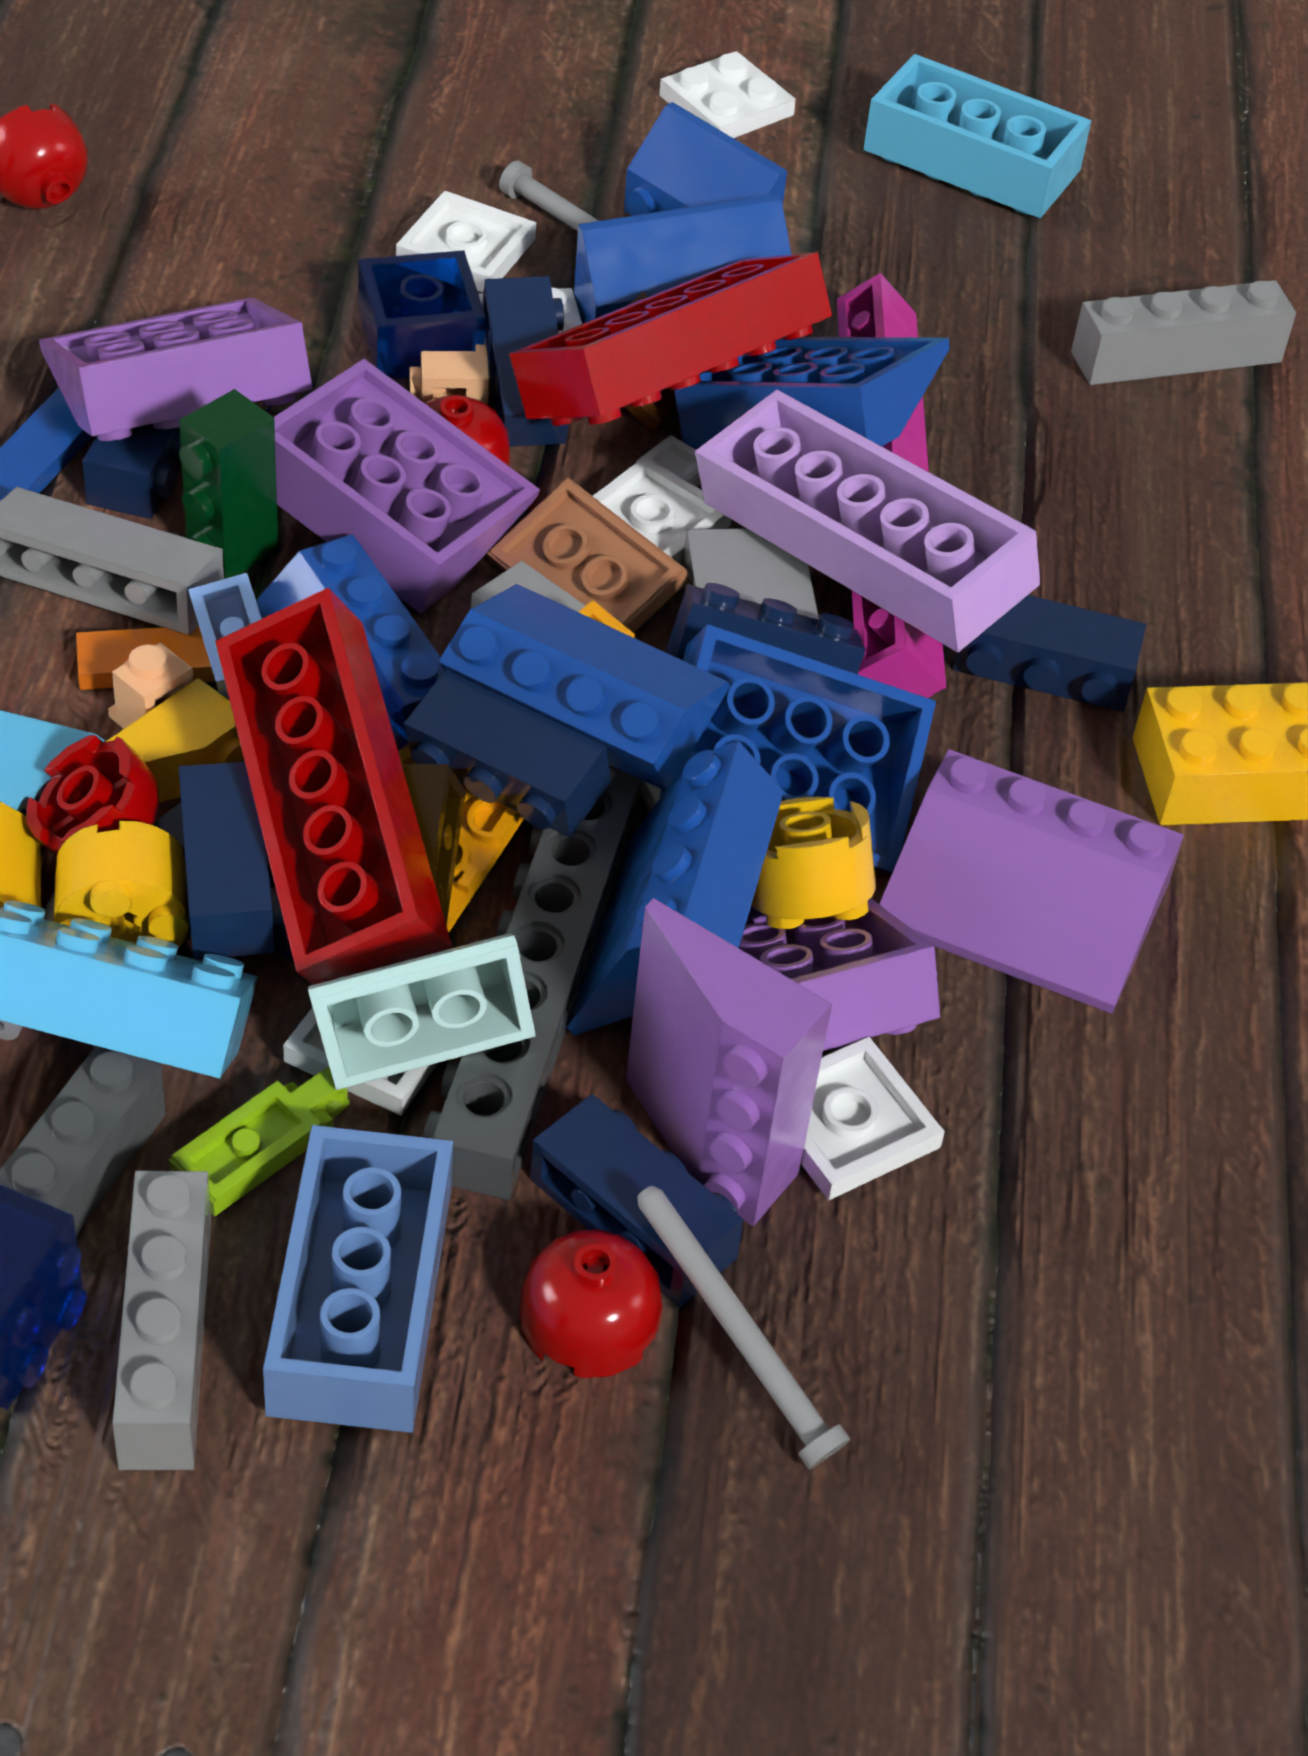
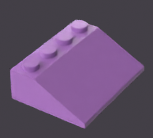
(177, 364)
(396, 477)
(1031, 879)
(867, 967)
(724, 1059)

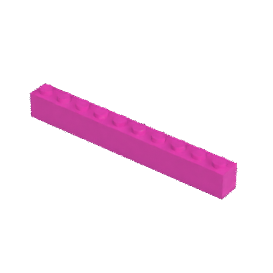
(894, 649)

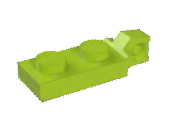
(260, 1137)

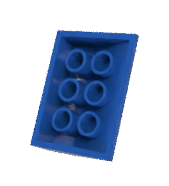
(852, 380)
(819, 730)
(694, 854)

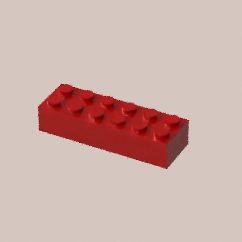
(670, 339)
(330, 791)

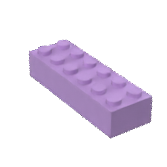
(869, 519)

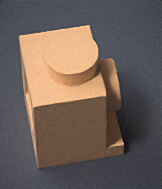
(451, 374)
(146, 677)

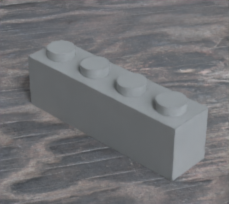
(1182, 332)
(104, 559)
(163, 1322)

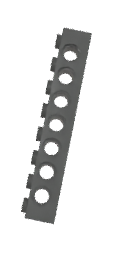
(558, 913)

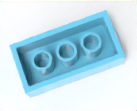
(976, 135)
(121, 992)

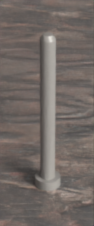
(518, 181)
(804, 1418)

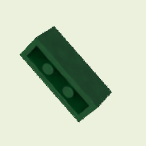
(231, 480)

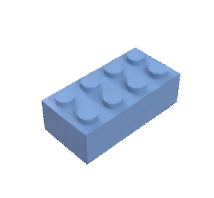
(359, 1280)

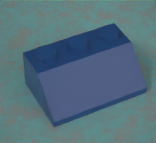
(695, 165)

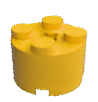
(816, 864)
(124, 880)

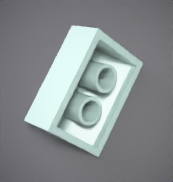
(423, 1010)

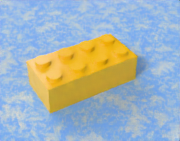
(1225, 752)

